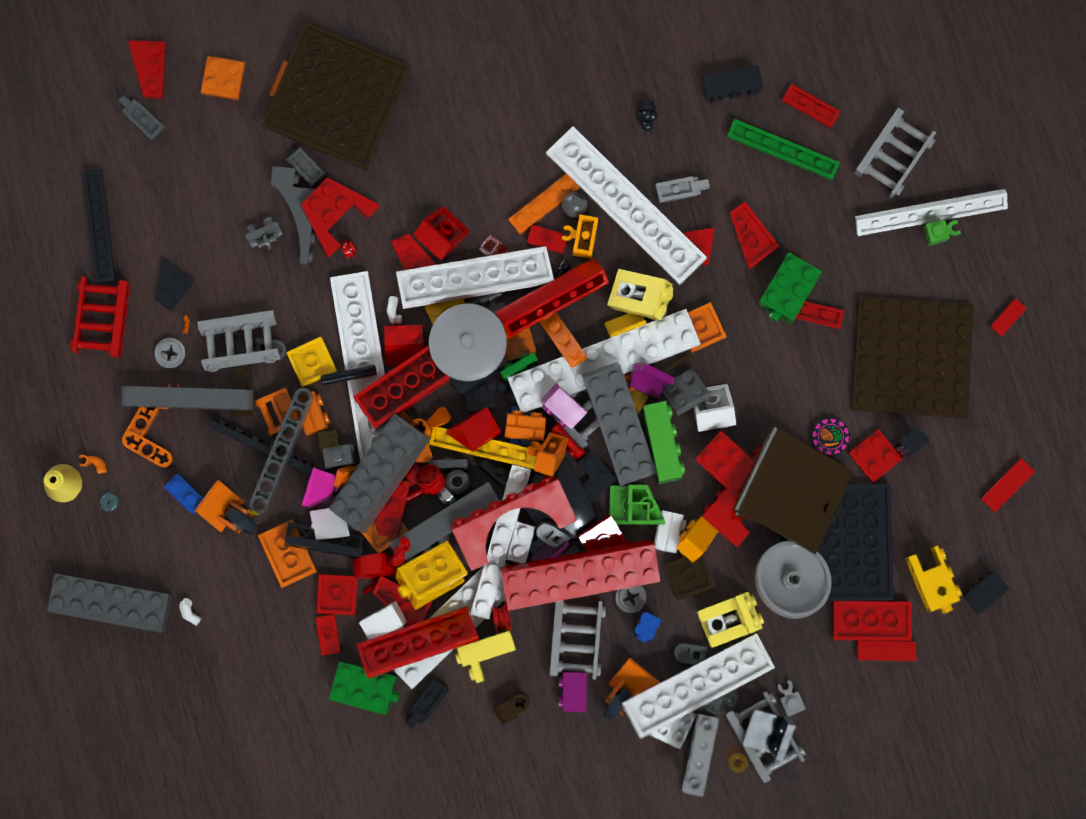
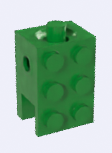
(789, 289)
(356, 690)

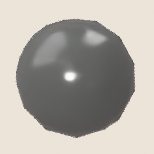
(574, 204)

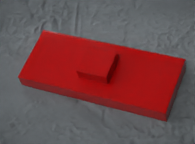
(1008, 317)

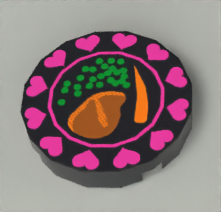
(830, 436)

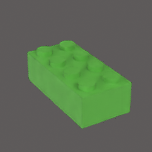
(662, 442)

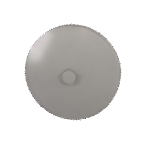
(467, 342)
(792, 580)

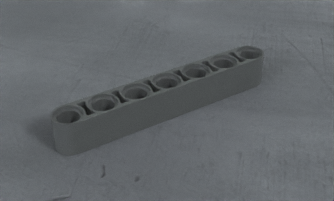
(186, 398)
(282, 461)

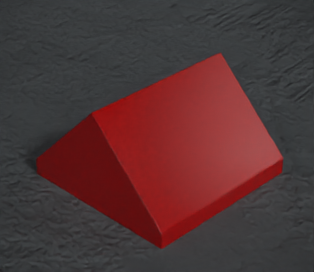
(475, 429)

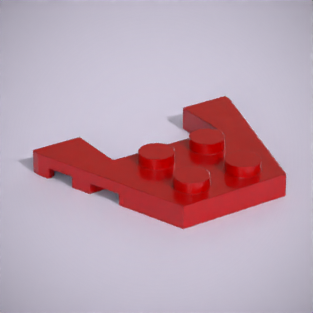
(328, 205)

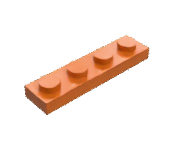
(543, 204)
(563, 340)

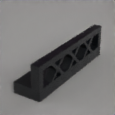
(320, 546)

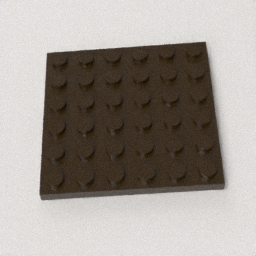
(335, 96)
(912, 357)

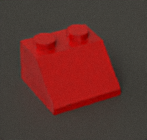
(441, 232)
(402, 343)

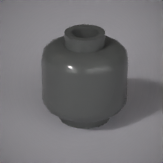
(451, 485)

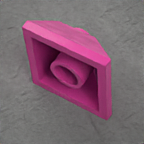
(319, 488)

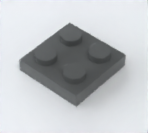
(685, 392)

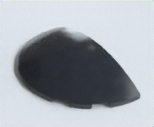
(575, 494)

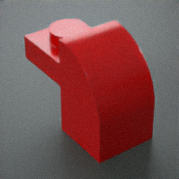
(373, 566)

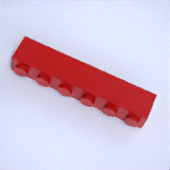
(552, 297)

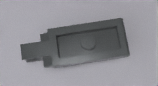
(141, 118)

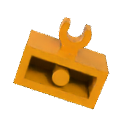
(583, 236)
(696, 538)

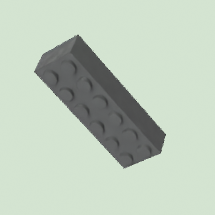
(619, 423)
(379, 473)
(438, 528)
(109, 603)

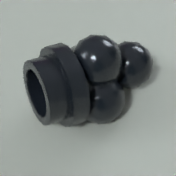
(647, 114)

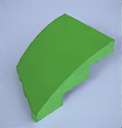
(634, 506)

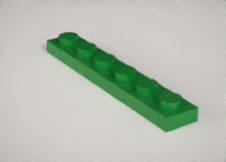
(783, 149)

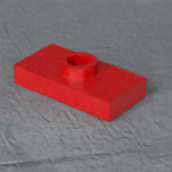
(544, 237)
(328, 635)

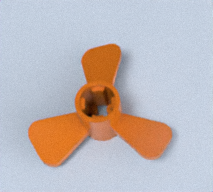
(439, 418)

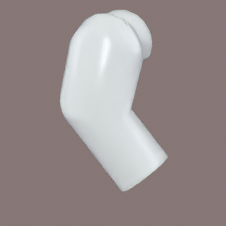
(391, 311)
(186, 613)

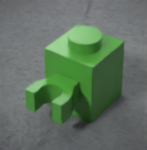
(939, 232)

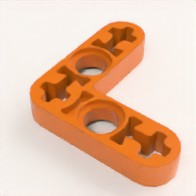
(140, 433)

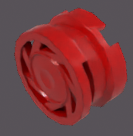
(430, 479)
(501, 619)

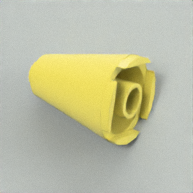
(62, 483)

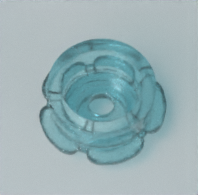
(108, 497)

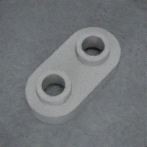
(446, 496)

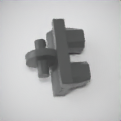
(264, 235)

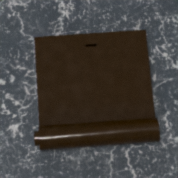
(791, 489)

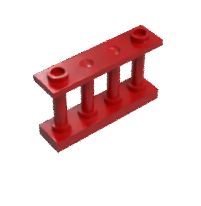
(117, 328)

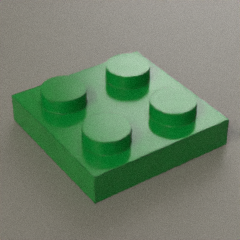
(525, 362)

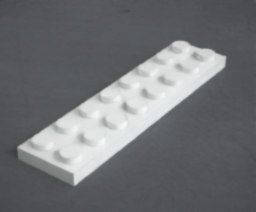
(474, 277)
(415, 672)
(698, 686)

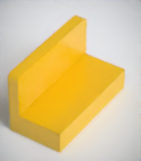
(624, 324)

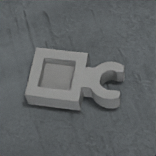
(791, 702)

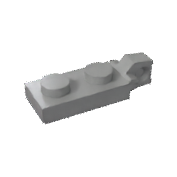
(680, 188)

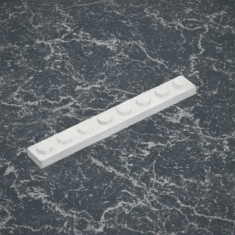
(931, 212)
(498, 547)

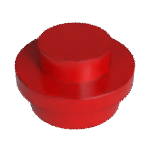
(349, 248)

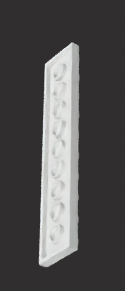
(626, 205)
(359, 344)
(638, 346)

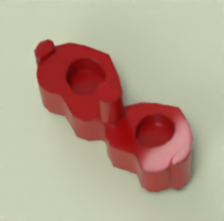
(399, 556)

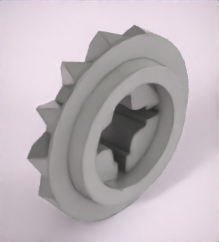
(165, 345)
(627, 606)

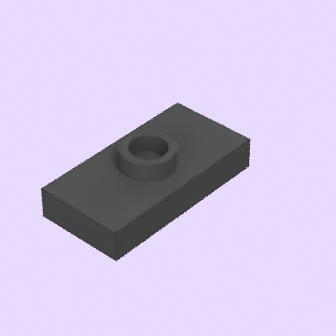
(306, 167)
(449, 464)

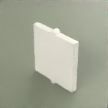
(327, 525)

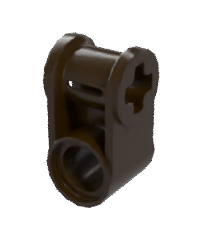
(509, 710)

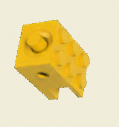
(430, 575)
(936, 583)

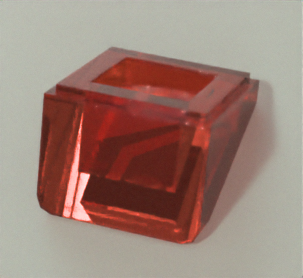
(492, 246)

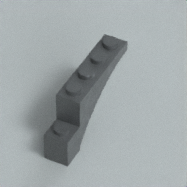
(285, 181)

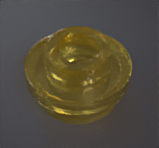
(744, 765)

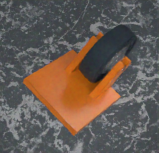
(223, 506)
(630, 682)

